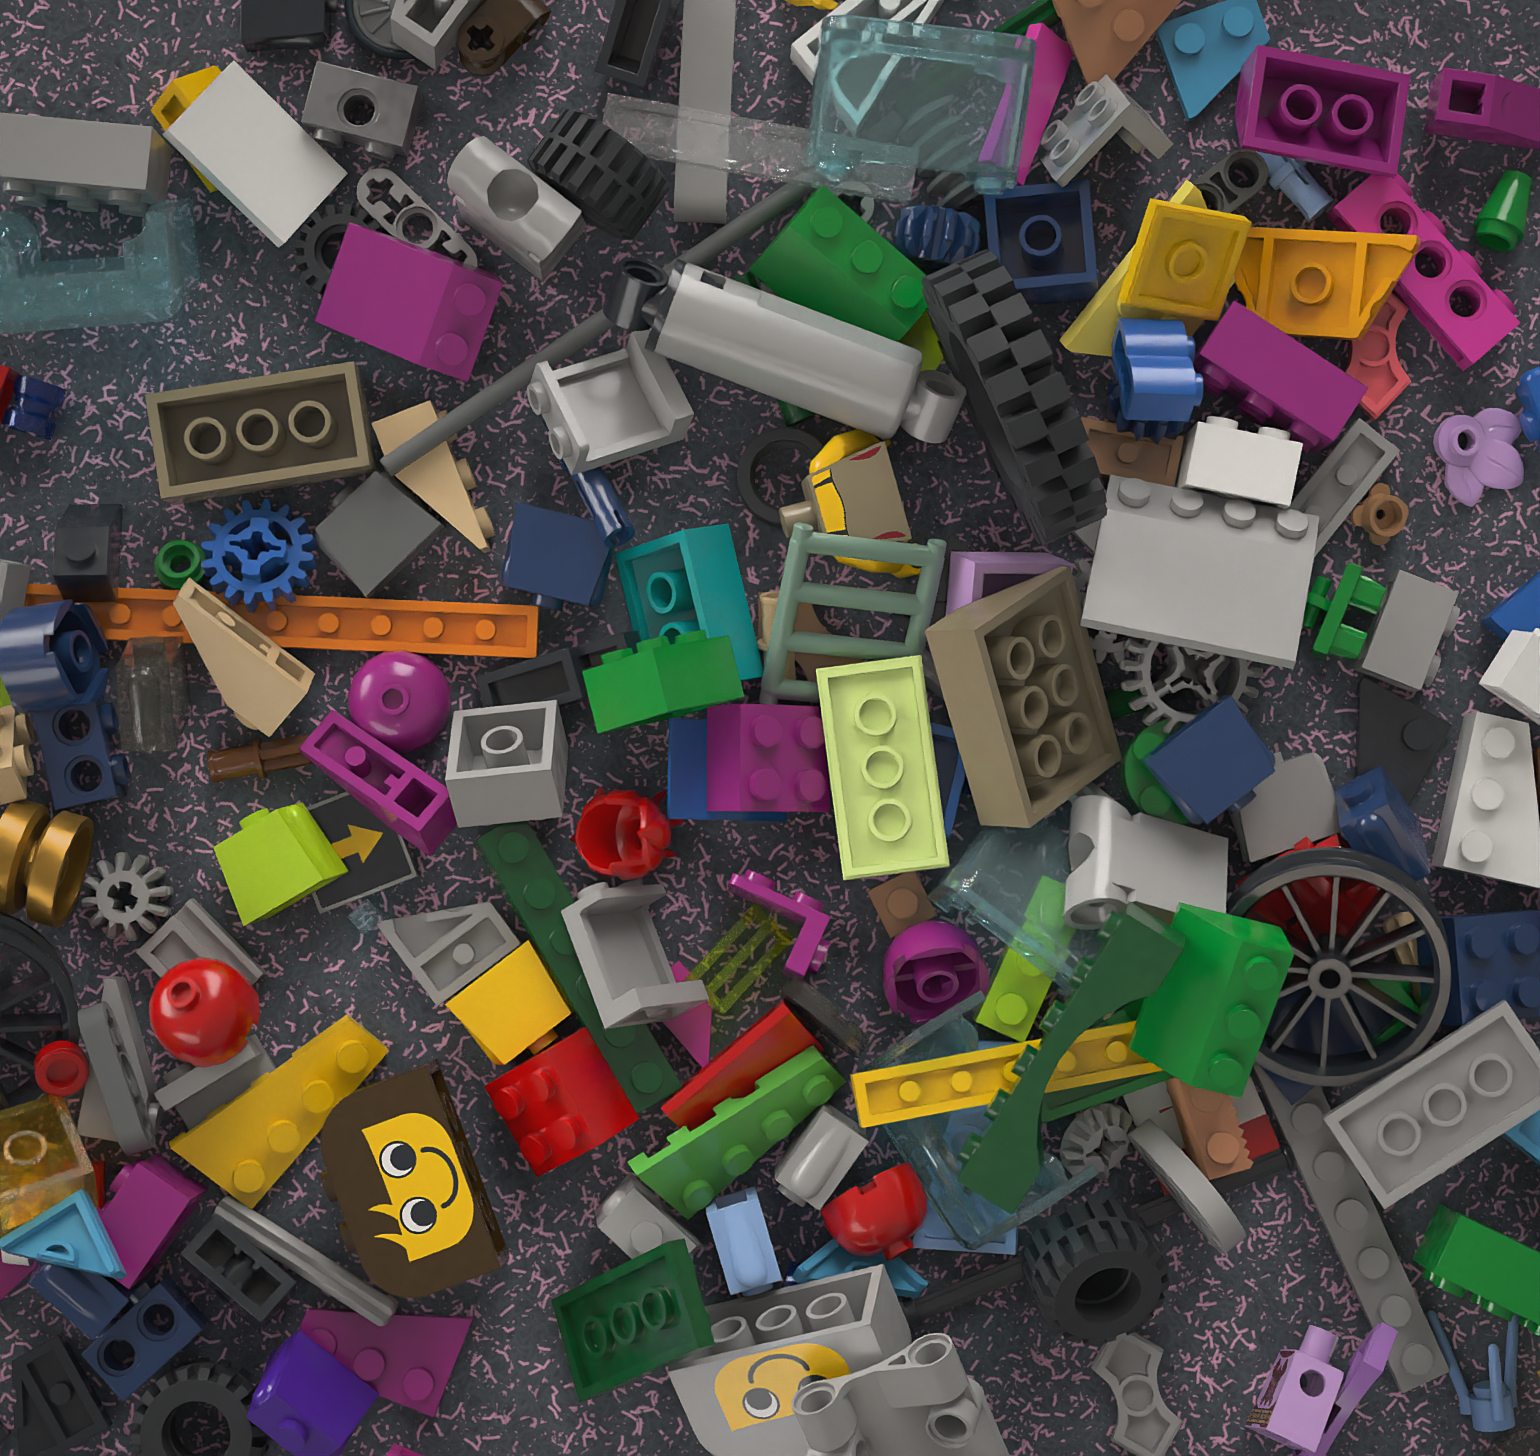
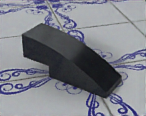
(551, 675)

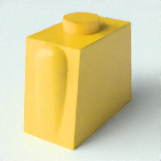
(513, 1006)

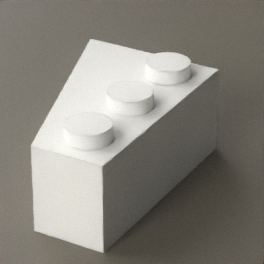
(1491, 804)

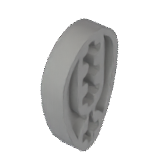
(1188, 1186)

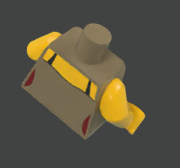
(854, 496)

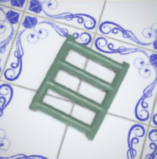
(796, 591)

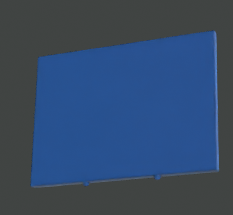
(689, 776)

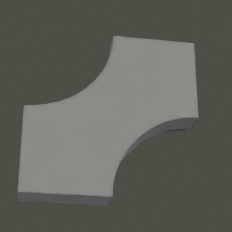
(1143, 1419)

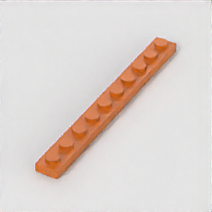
(334, 622)

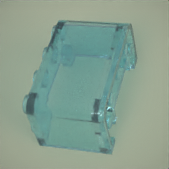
(143, 285)

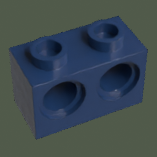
(66, 756)
(151, 1343)

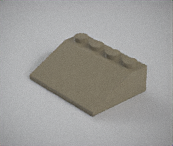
(1024, 698)

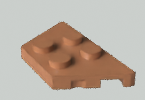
(1109, 32)

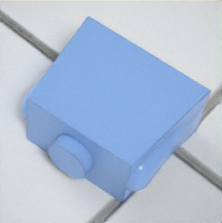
(743, 1242)

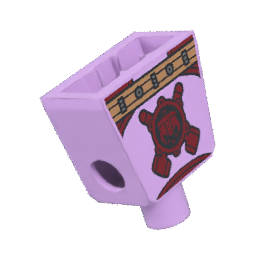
(1283, 1408)

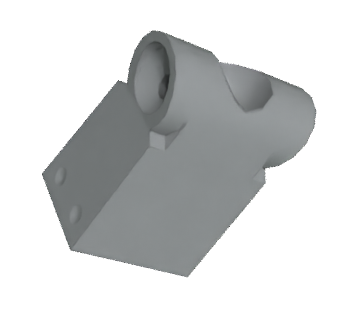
(513, 207)
(1138, 861)

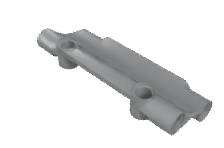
(901, 1407)

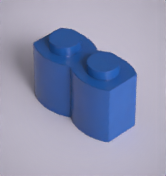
(1155, 369)

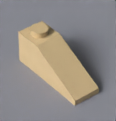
(247, 666)

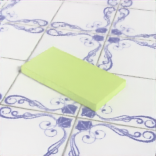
(882, 767)

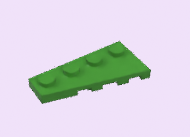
(717, 1152)

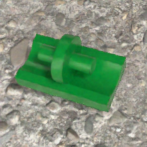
(1352, 591)

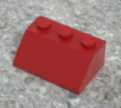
(733, 1071)

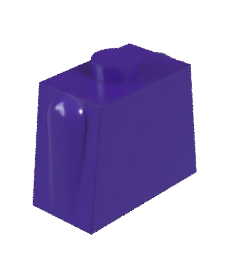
(309, 1399)

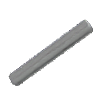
(307, 1262)

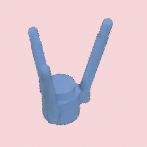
(1492, 1399)

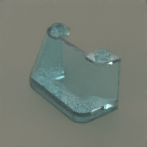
(920, 99)
(1017, 892)

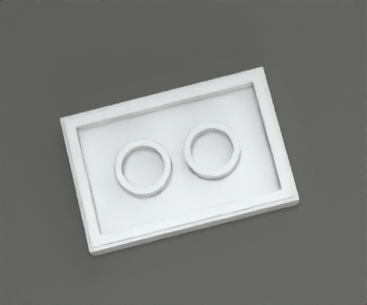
(255, 154)

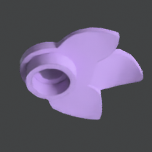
(1487, 457)

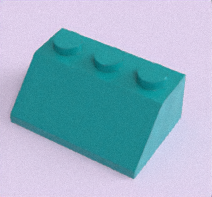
(690, 586)

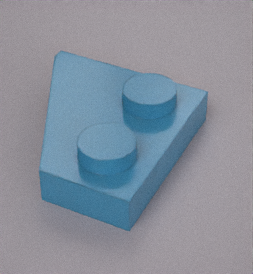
(1209, 48)

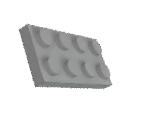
(1441, 1104)

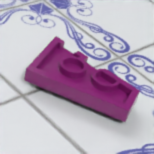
(400, 1361)

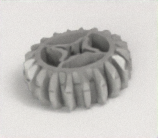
(1168, 682)

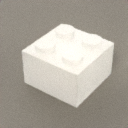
(1239, 462)

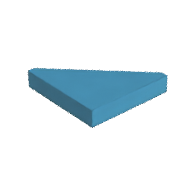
(69, 1237)
(834, 1260)

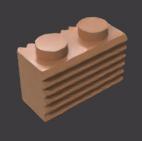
(1209, 1129)

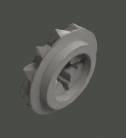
(1086, 1134)

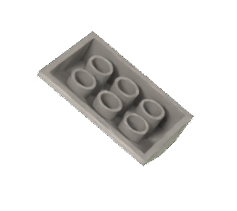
(1201, 571)

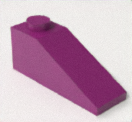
(382, 781)

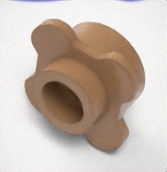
(1393, 519)

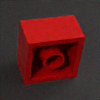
(561, 1102)

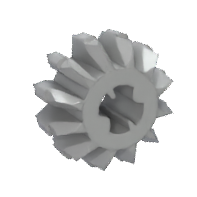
(143, 888)

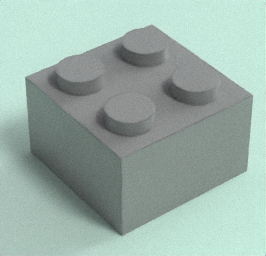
(507, 764)

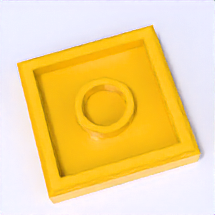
(1184, 260)

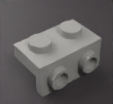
(201, 1090)

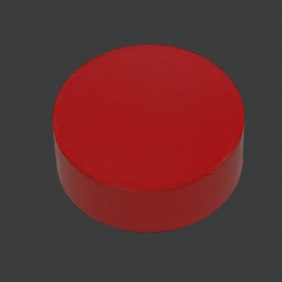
(61, 1068)

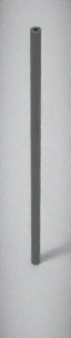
(582, 334)

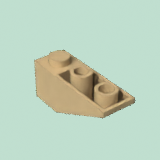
(437, 475)

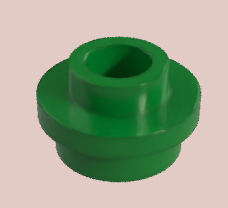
(172, 554)

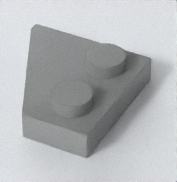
(450, 945)

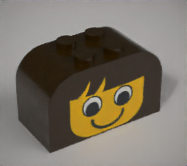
(409, 1185)

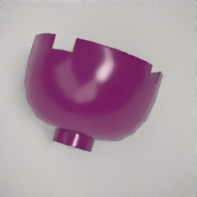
(400, 700)
(932, 970)

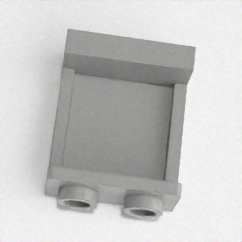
(610, 405)
(625, 956)

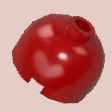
(203, 1011)
(879, 1215)

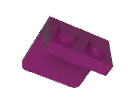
(802, 909)

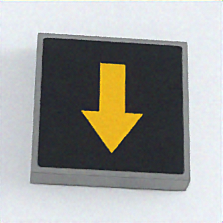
(367, 848)

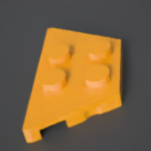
(1321, 279)

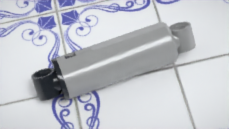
(783, 350)

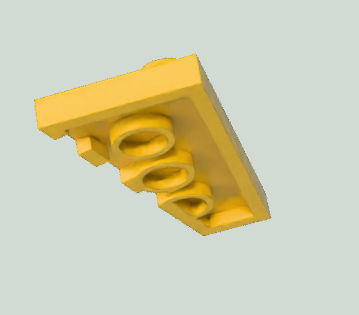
(267, 1126)

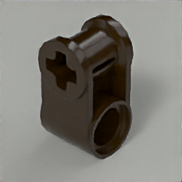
(507, 28)

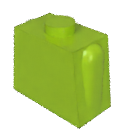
(276, 861)

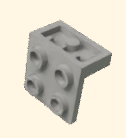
(1098, 114)

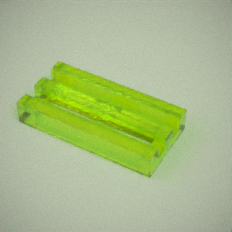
(768, 927)

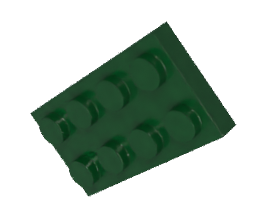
(633, 1320)

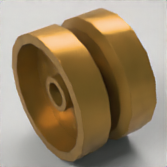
(42, 861)

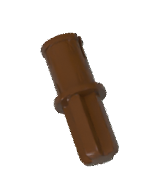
(256, 758)

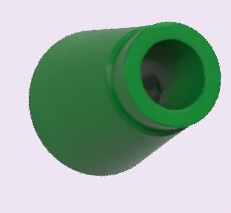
(1504, 215)

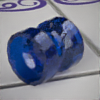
(34, 404)

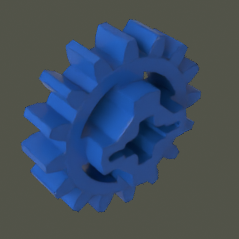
(243, 540)

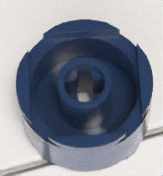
(52, 656)

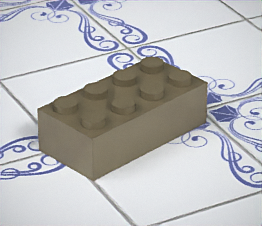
(261, 433)

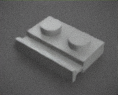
(194, 935)

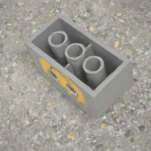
(773, 1347)

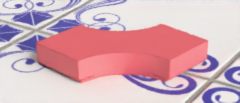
(1375, 360)

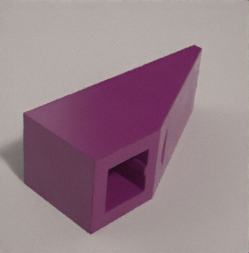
(1483, 109)

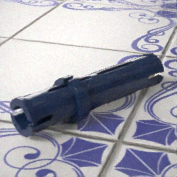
(602, 504)

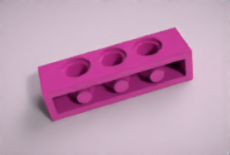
(1457, 272)

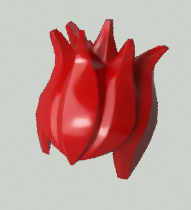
(624, 834)

